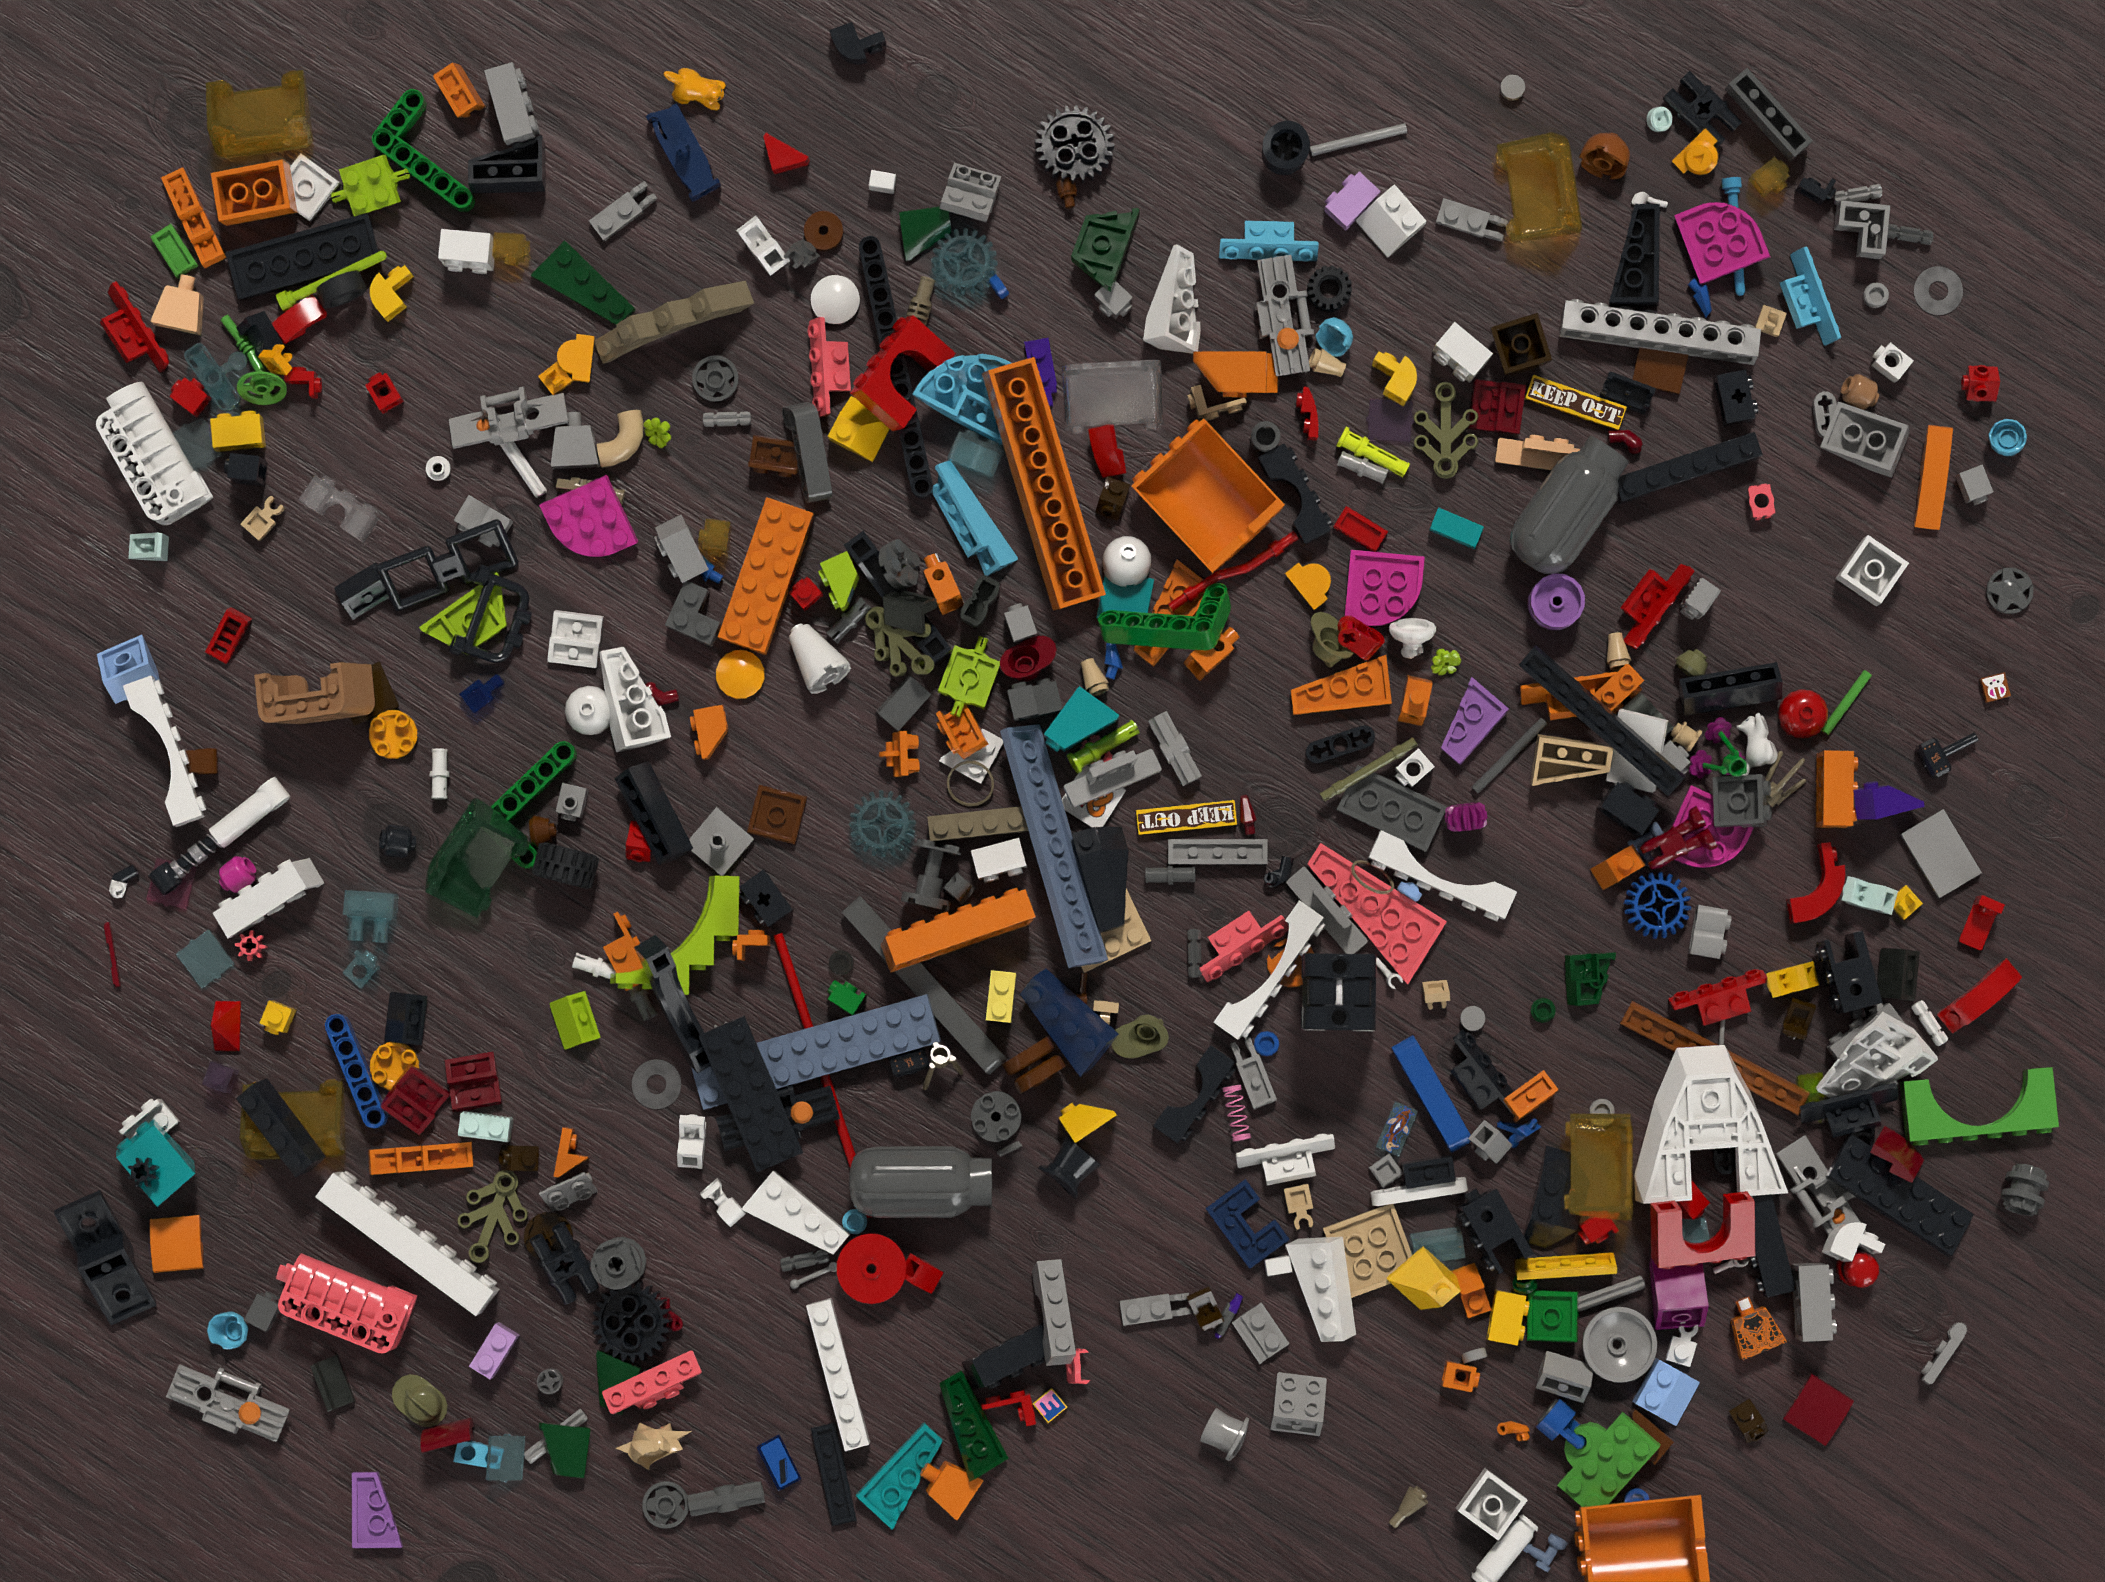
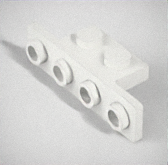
(1286, 1160)

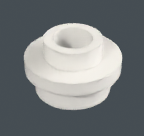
(443, 474)

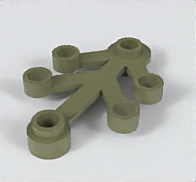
(1446, 435)
(897, 641)
(494, 1211)

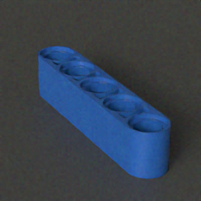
(346, 1063)
(1432, 1093)

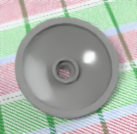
(1636, 1347)

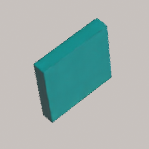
(1126, 598)

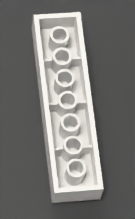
(408, 1243)

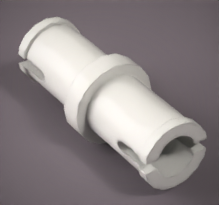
(439, 774)
(593, 966)

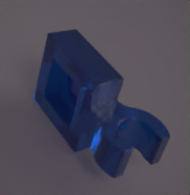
(479, 694)

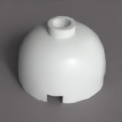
(1126, 561)
(588, 710)

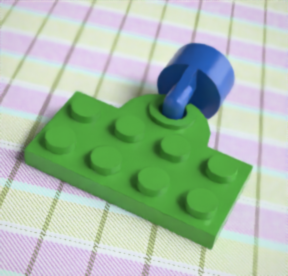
(1599, 1456)

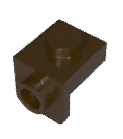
(1112, 498)
(1798, 1019)
(519, 1158)
(1205, 1309)
(1749, 1421)

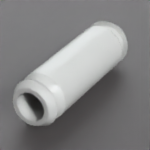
(1505, 1550)

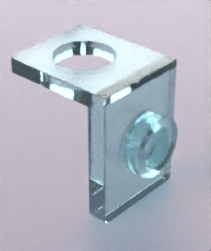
(368, 960)

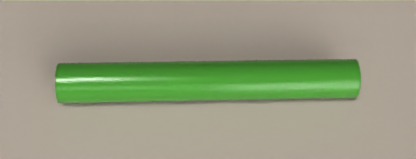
(1846, 702)

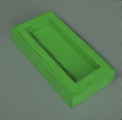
(174, 251)

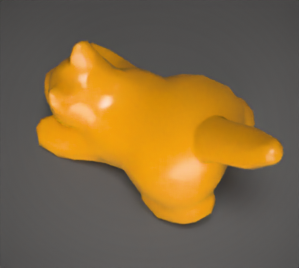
(692, 87)

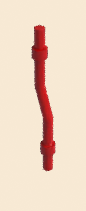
(1274, 549)

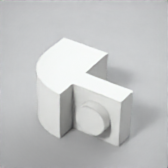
(762, 245)
(691, 1141)
(1847, 1238)

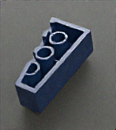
(1069, 1021)

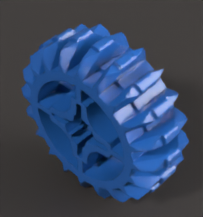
(1659, 916)

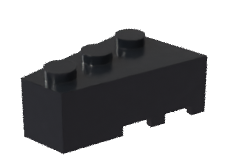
(509, 170)

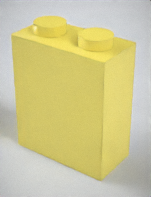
(1001, 996)

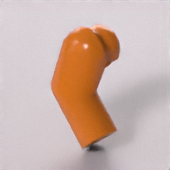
(1513, 1427)

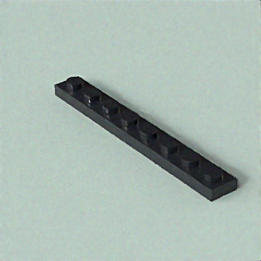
(1602, 720)

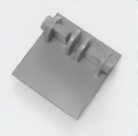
(574, 1189)

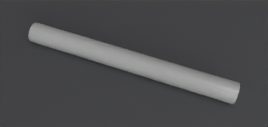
(1358, 139)

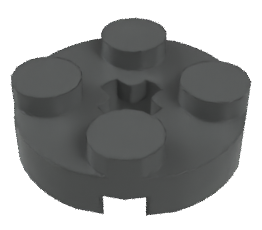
(899, 564)

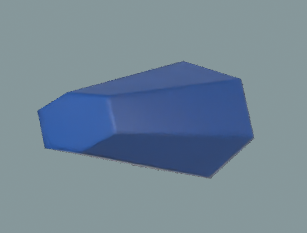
(1701, 296)
(711, 574)
(1112, 660)

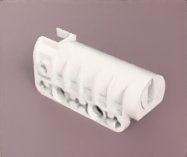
(156, 452)

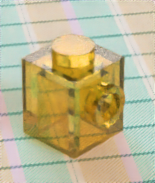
(1770, 177)
(510, 248)
(715, 537)

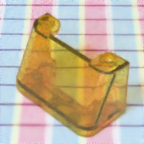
(259, 118)
(1540, 187)
(318, 1111)
(1601, 1166)

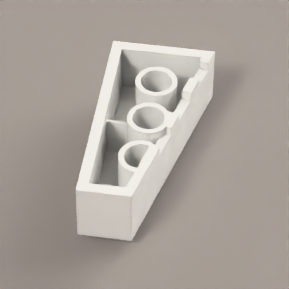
(267, 896)
(793, 1212)
(1325, 1285)

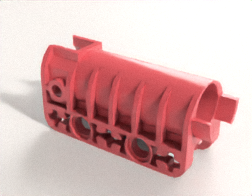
(348, 1298)

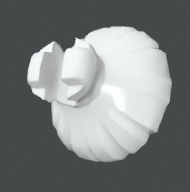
(1412, 634)

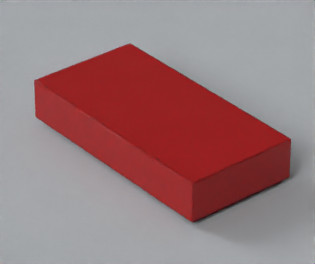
(1360, 529)

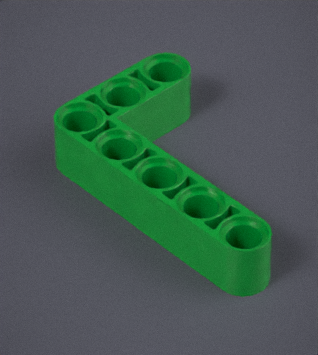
(416, 159)
(1168, 630)
(541, 783)

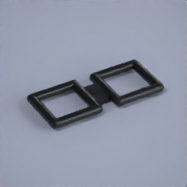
(446, 565)

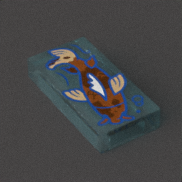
(1396, 1128)

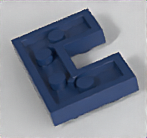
(1227, 1215)

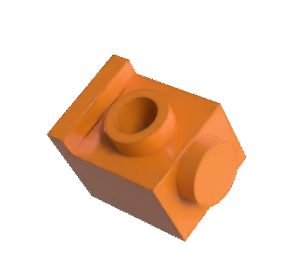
(1449, 1376)

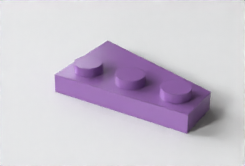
(1473, 721)
(371, 1514)

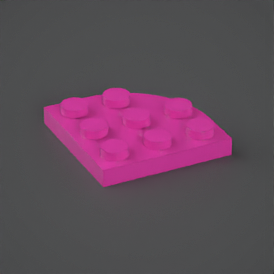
(1720, 239)
(590, 519)
(1382, 586)
(1728, 839)

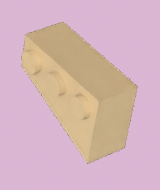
(1567, 759)

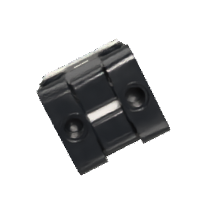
(1339, 992)

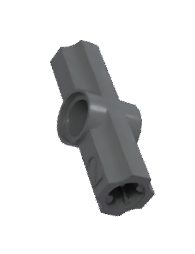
(726, 1498)

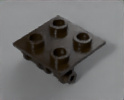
(383, 694)

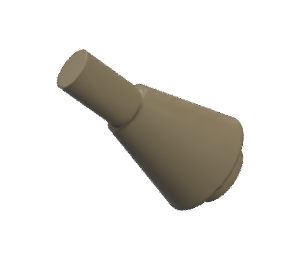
(1413, 1500)

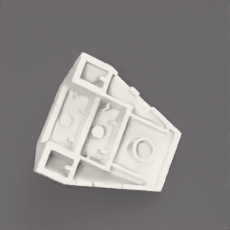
(1877, 1056)

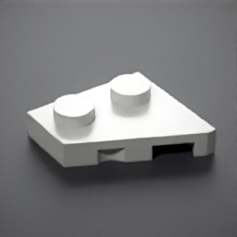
(984, 756)

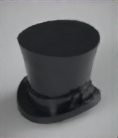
(1285, 147)
(1070, 1167)

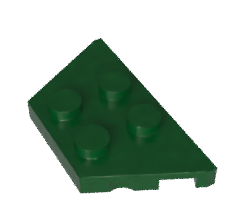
(1104, 244)

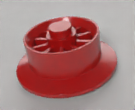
(871, 1268)

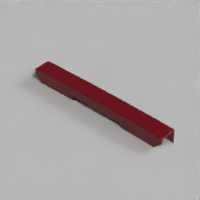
(109, 939)

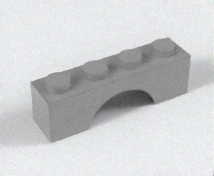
(1058, 1332)

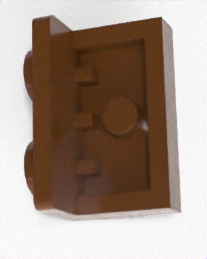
(773, 455)

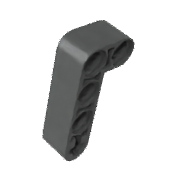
(809, 450)

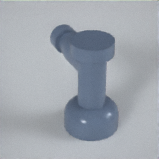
(1654, 830)
(1545, 1558)

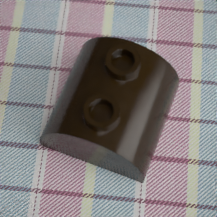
(1521, 344)

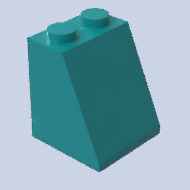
(1079, 721)
(157, 1144)

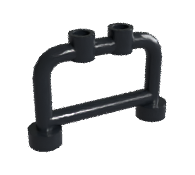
(520, 616)

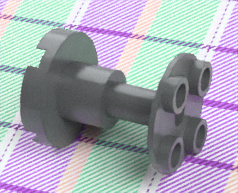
(929, 884)
(982, 1116)
(605, 1266)

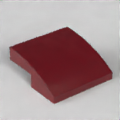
(1497, 406)
(473, 1081)
(415, 1099)
(1898, 1151)
(1818, 1409)
(447, 1434)

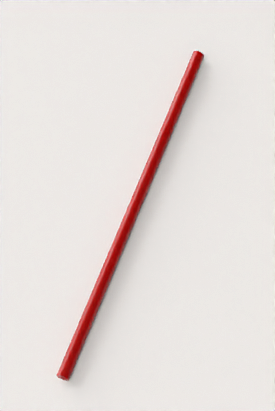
(807, 1023)

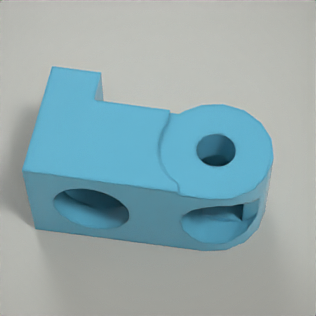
(471, 1453)

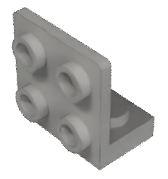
(1299, 1404)

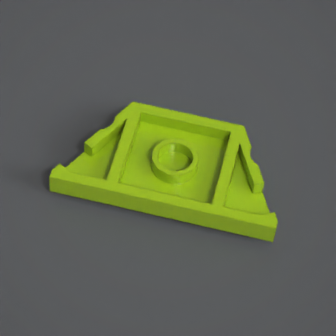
(457, 618)

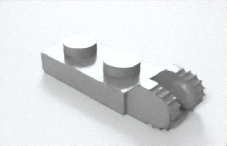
(621, 212)
(1469, 220)
(1254, 1076)
(1151, 1308)
(1944, 1351)

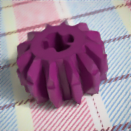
(1466, 816)

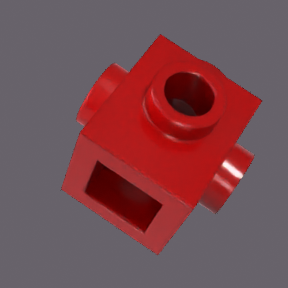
(1981, 383)

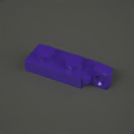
(1041, 351)

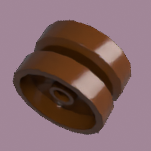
(1035, 1067)

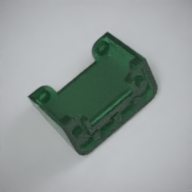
(474, 858)

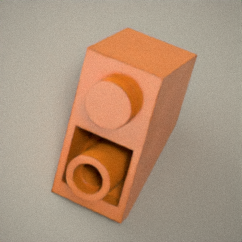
(710, 727)

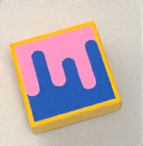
(1050, 1405)

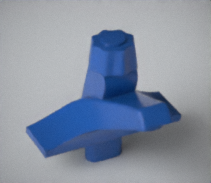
(1520, 1130)

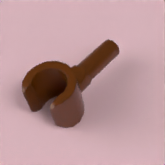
(1083, 996)

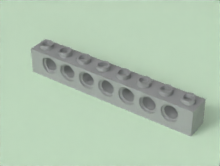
(1624, 335)

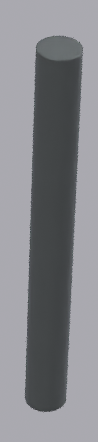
(1509, 755)

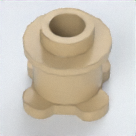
(1685, 735)

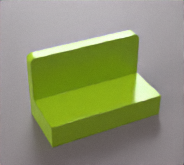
(574, 1020)

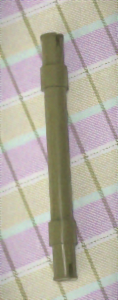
(1395, 753)

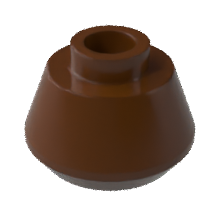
(541, 830)

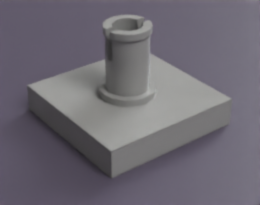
(720, 841)

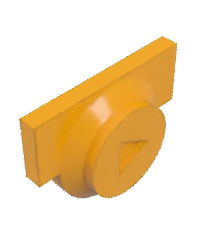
(1698, 156)
(576, 357)
(1311, 582)

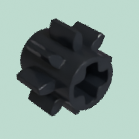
(136, 1175)

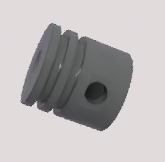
(1264, 437)

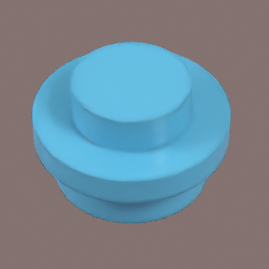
(854, 1221)

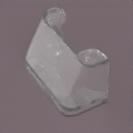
(1112, 394)

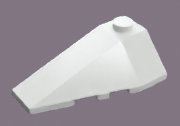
(1172, 315)
(633, 711)

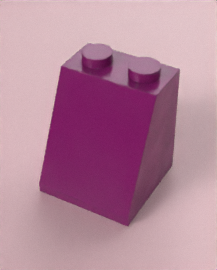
(1678, 1296)

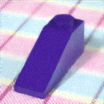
(1882, 801)

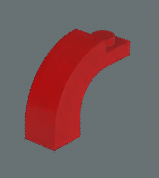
(1826, 893)
(1980, 997)

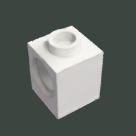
(1902, 362)
(1424, 767)

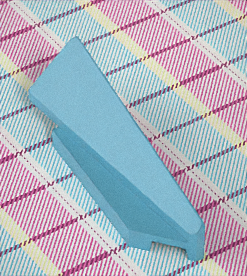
(970, 521)

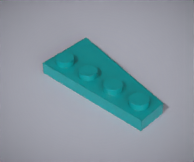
(895, 1481)

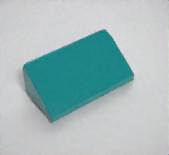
(1456, 528)

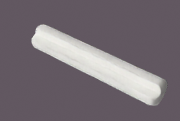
(524, 469)

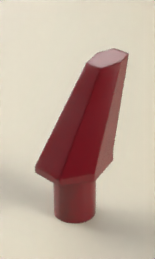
(1247, 815)

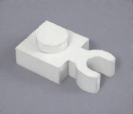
(1681, 1348)

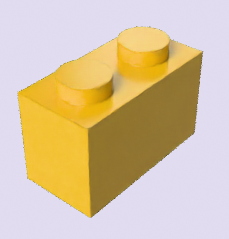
(237, 432)
(1507, 1317)

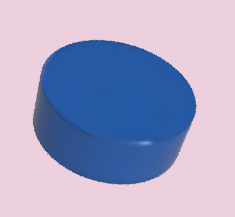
(998, 287)
(1266, 1043)
(1635, 1494)

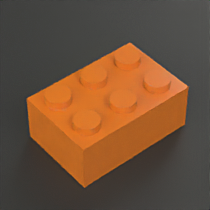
(254, 192)
(1835, 789)

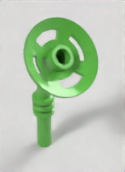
(261, 381)

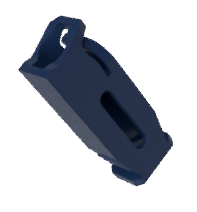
(684, 152)

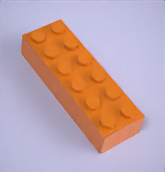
(766, 576)
(957, 930)

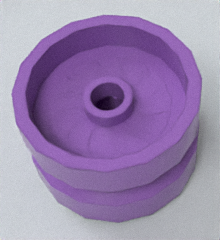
(1541, 602)

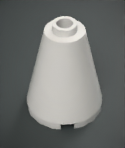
(817, 658)

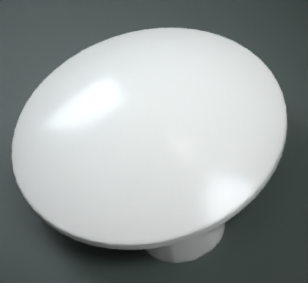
(835, 299)

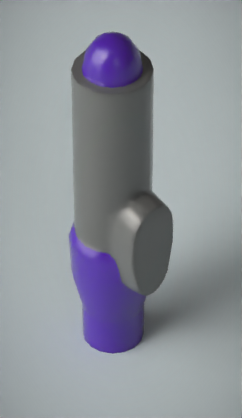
(1228, 1313)

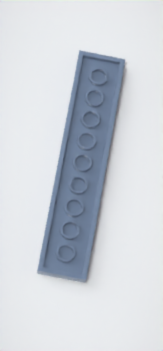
(1054, 845)
(837, 1046)

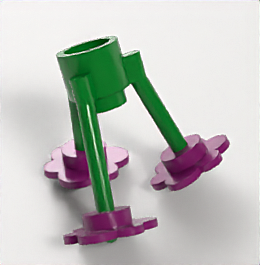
(1733, 764)

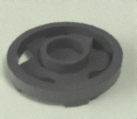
(715, 378)
(2009, 590)
(665, 1504)

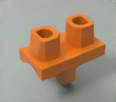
(897, 753)

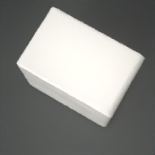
(882, 182)
(1277, 1265)

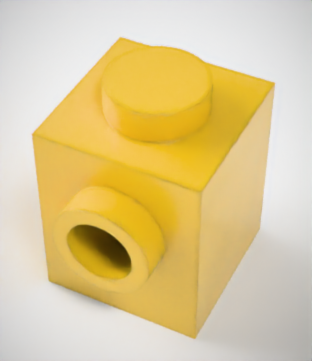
(277, 1017)

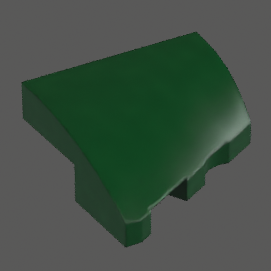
(922, 229)
(1586, 977)
(612, 1372)
(566, 1448)

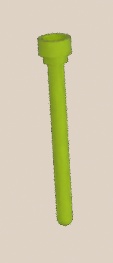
(289, 299)

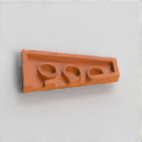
(1179, 579)
(1348, 689)

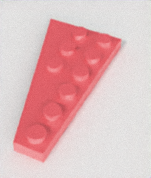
(1391, 921)

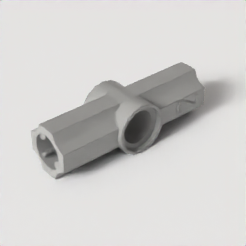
(1174, 748)

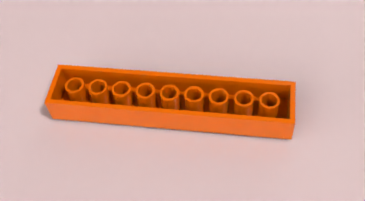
(1043, 483)

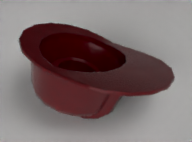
(1028, 658)

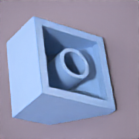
(124, 665)
(1666, 1391)

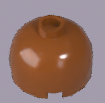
(1606, 155)

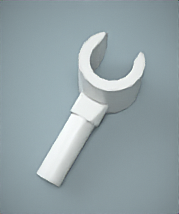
(1642, 198)
(1389, 975)
(1729, 1264)

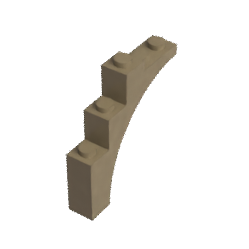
(672, 317)

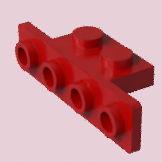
(129, 331)
(1651, 600)
(1721, 999)

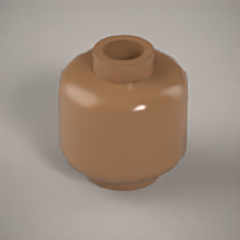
(1860, 392)

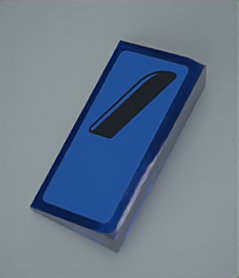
(778, 1462)

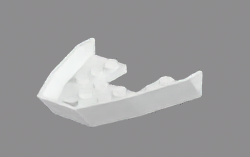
(1699, 1108)

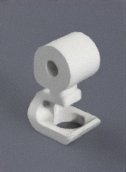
(728, 1208)

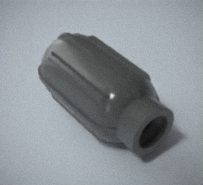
(1568, 507)
(918, 1182)

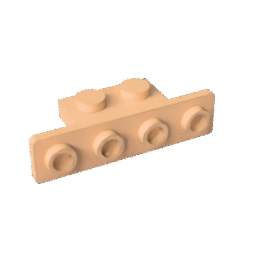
(1533, 452)

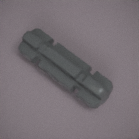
(1910, 234)
(1194, 953)
(804, 1260)

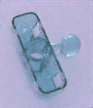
(223, 387)

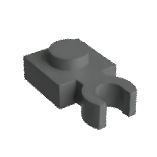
(802, 253)

